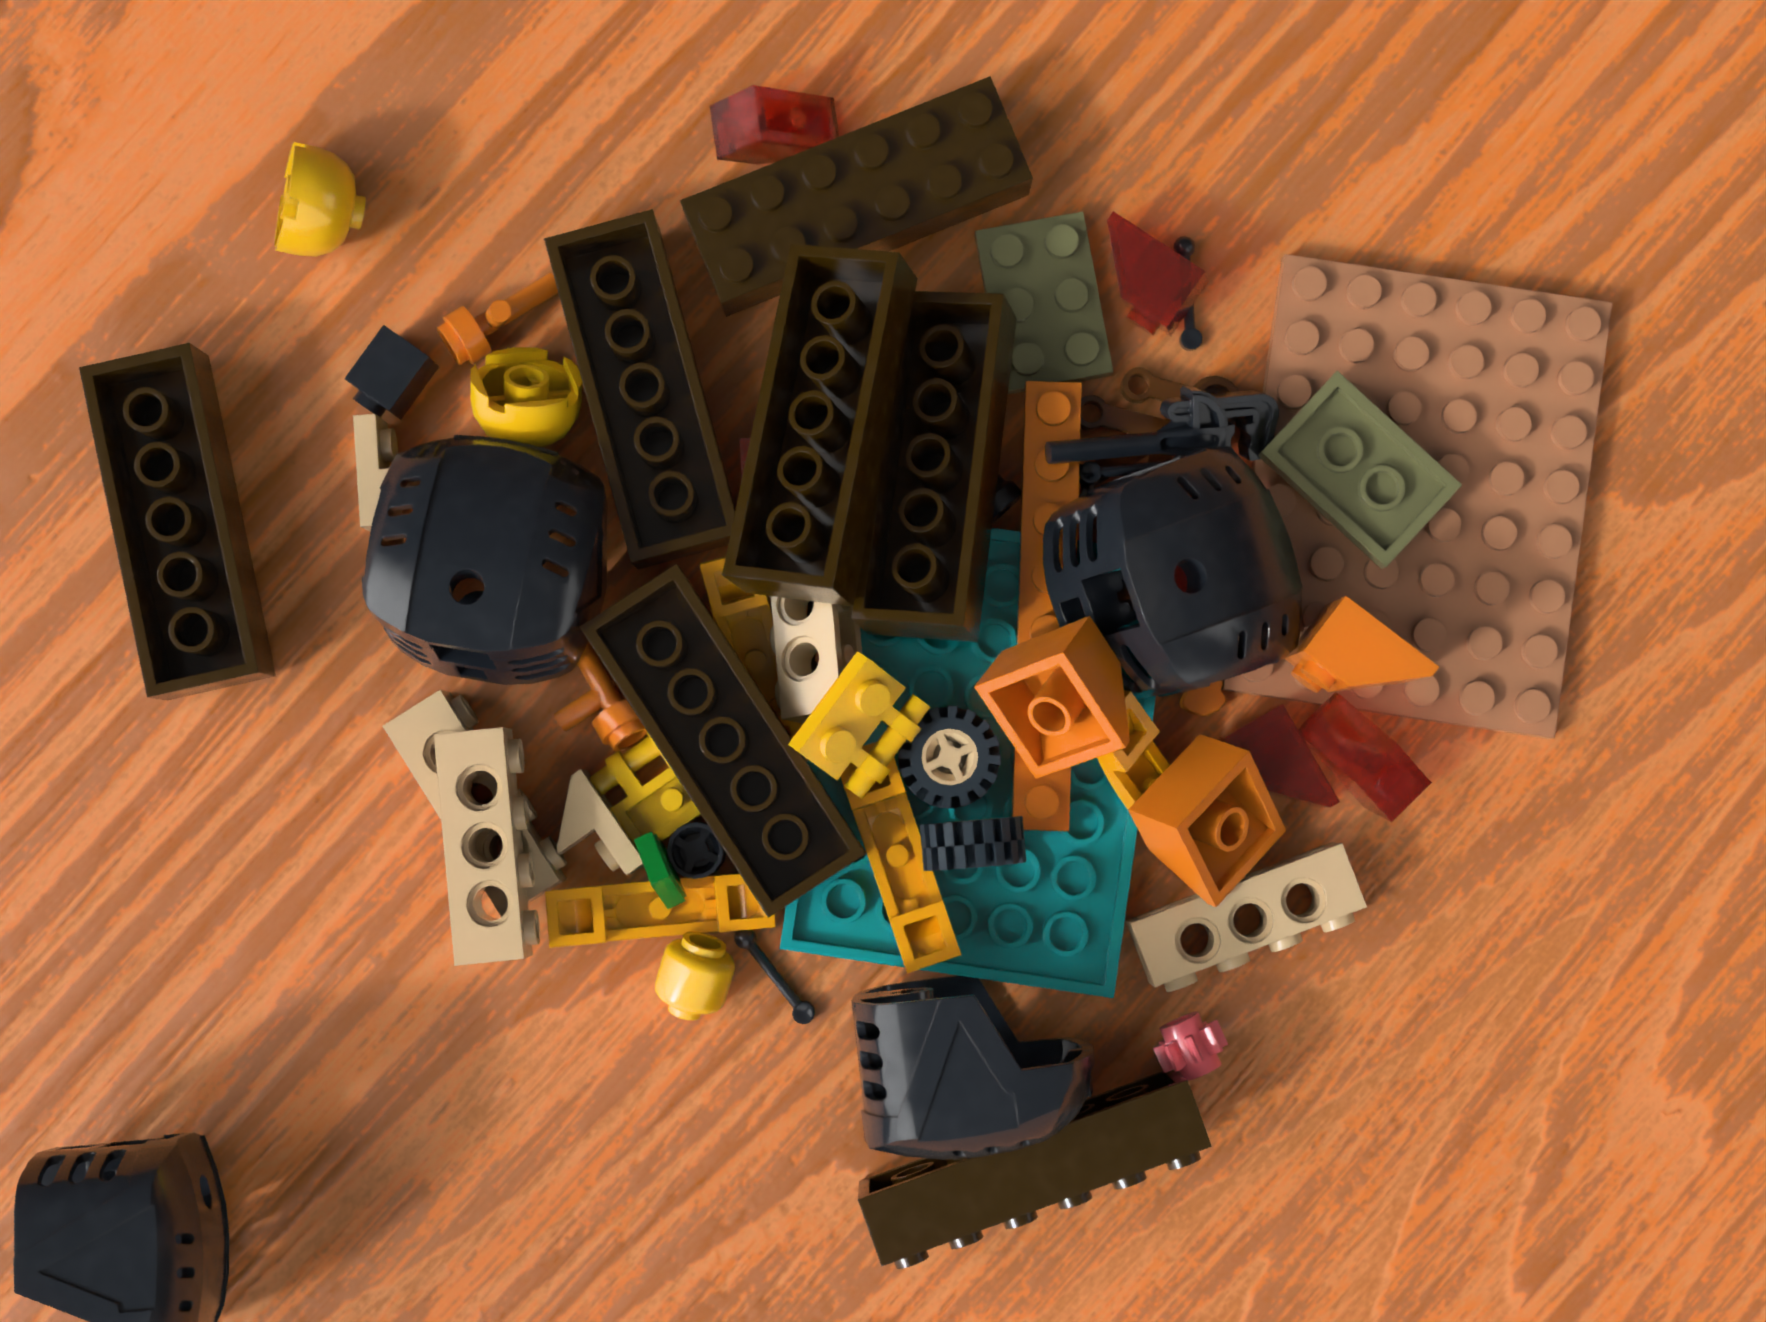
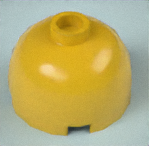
(316, 203)
(526, 396)

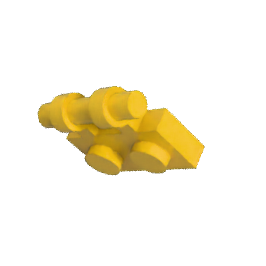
(848, 717)
(656, 806)

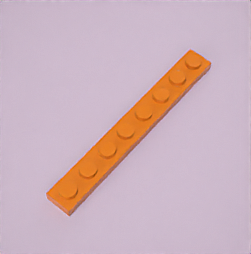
(1050, 415)

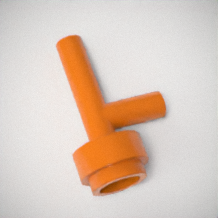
(467, 335)
(617, 722)

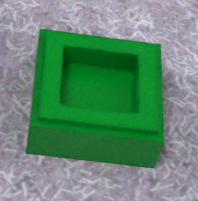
(659, 870)

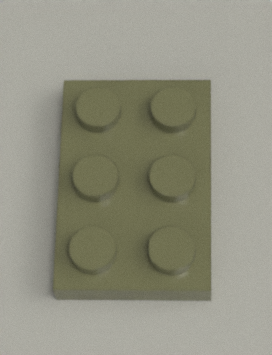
(1054, 294)
(1360, 470)

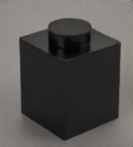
(390, 374)

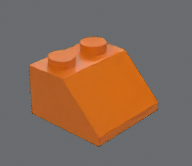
(1354, 651)
(1059, 697)
(1209, 817)

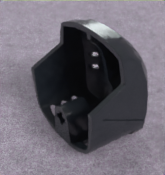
(487, 517)
(1224, 540)
(952, 1076)
(124, 1231)

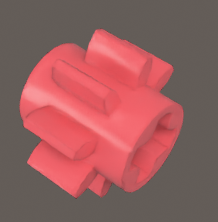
(1190, 1046)

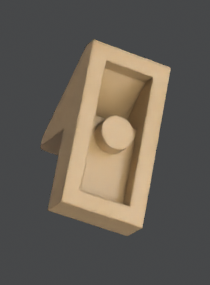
(374, 451)
(590, 812)

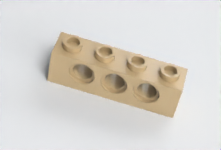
(796, 641)
(414, 740)
(1322, 870)
(474, 933)

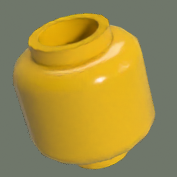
(694, 975)

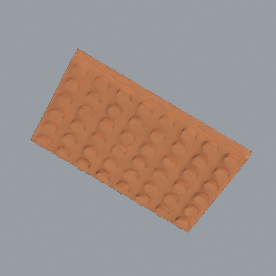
(1505, 402)

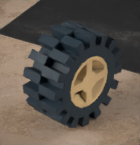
(957, 734)
(973, 843)

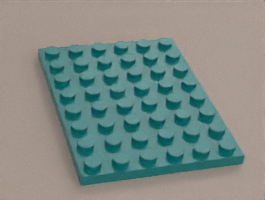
(1019, 923)

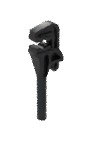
(1195, 424)

